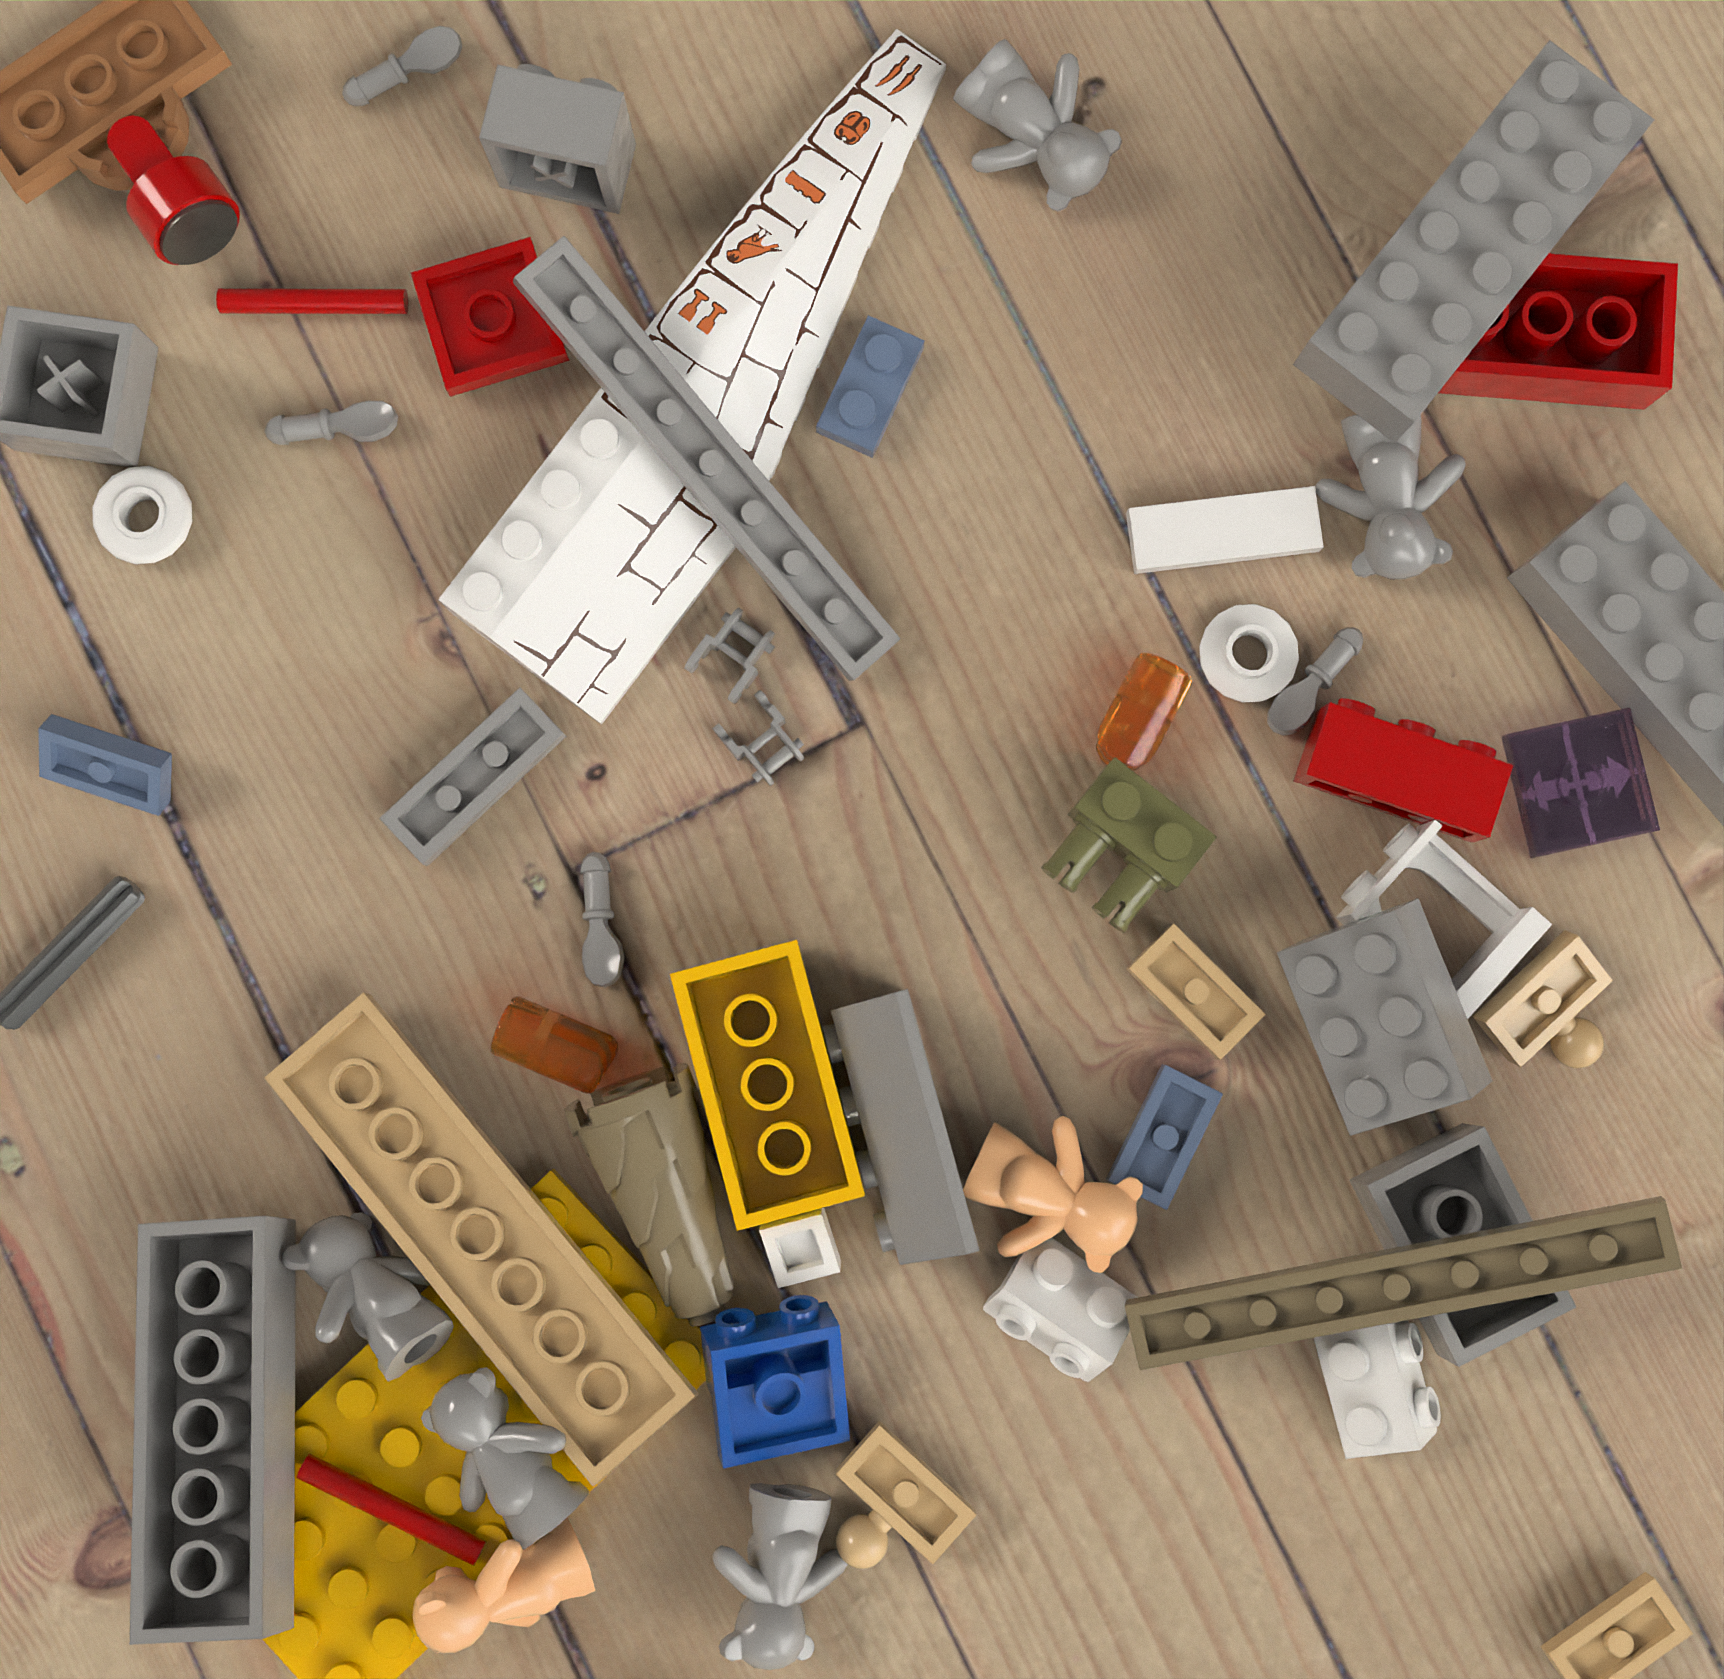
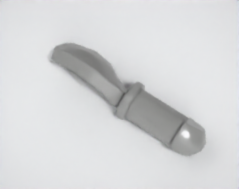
(428, 53)
(361, 421)
(1297, 703)
(602, 950)

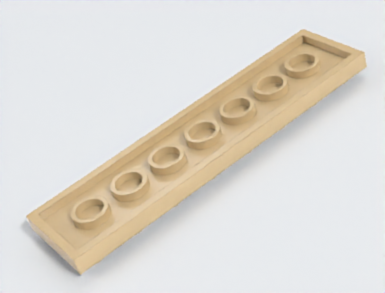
(481, 1237)

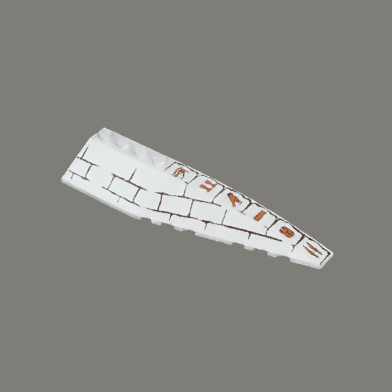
(604, 535)

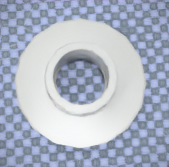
(117, 500)
(1224, 671)

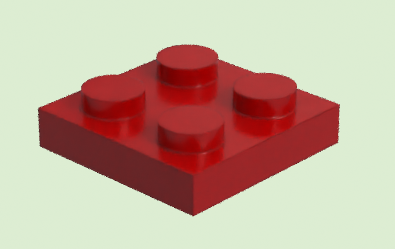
(482, 321)

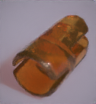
(1142, 711)
(553, 1045)

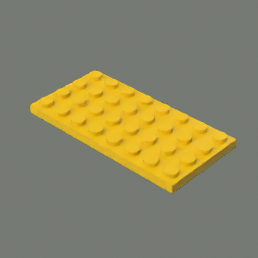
(363, 1575)

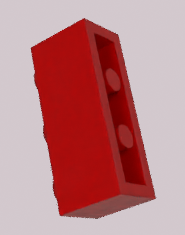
(1404, 770)

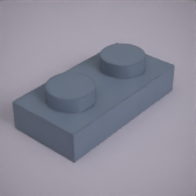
(870, 386)
(105, 764)
(1165, 1134)

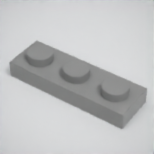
(472, 777)

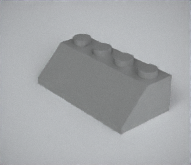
(903, 1130)

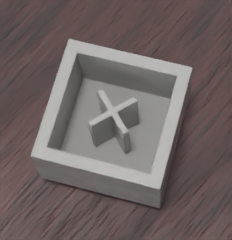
(558, 137)
(74, 386)

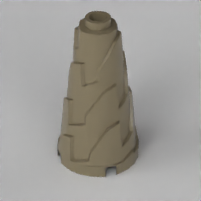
(654, 1166)

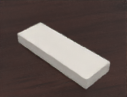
(1224, 529)

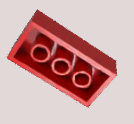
(1580, 336)

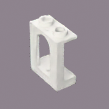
(1512, 928)

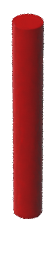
(311, 301)
(391, 1509)

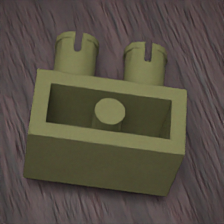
(1140, 826)

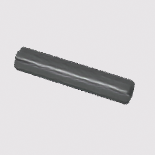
(68, 951)

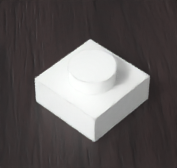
(800, 1247)

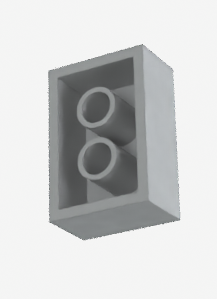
(1385, 1018)
(1446, 1191)

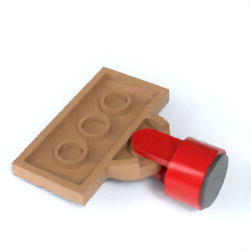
(111, 106)

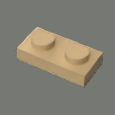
(1195, 991)
(1619, 1634)

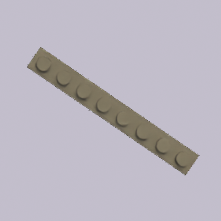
(1404, 1283)

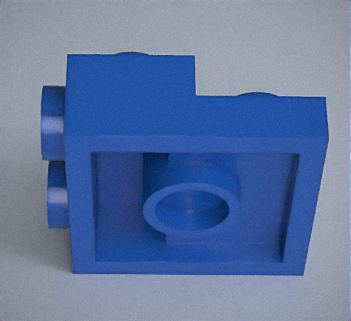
(775, 1380)

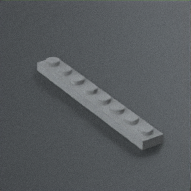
(705, 457)

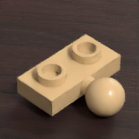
(1543, 1004)
(902, 1496)

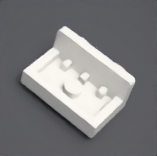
(1062, 1309)
(1379, 1389)

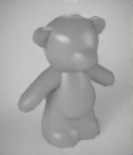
(1041, 128)
(1398, 536)
(374, 1290)
(503, 1458)
(780, 1575)

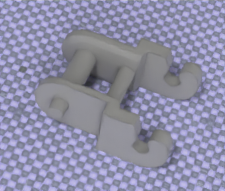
(733, 623)
(778, 759)

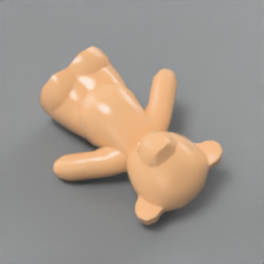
(1015, 1177)
(509, 1590)

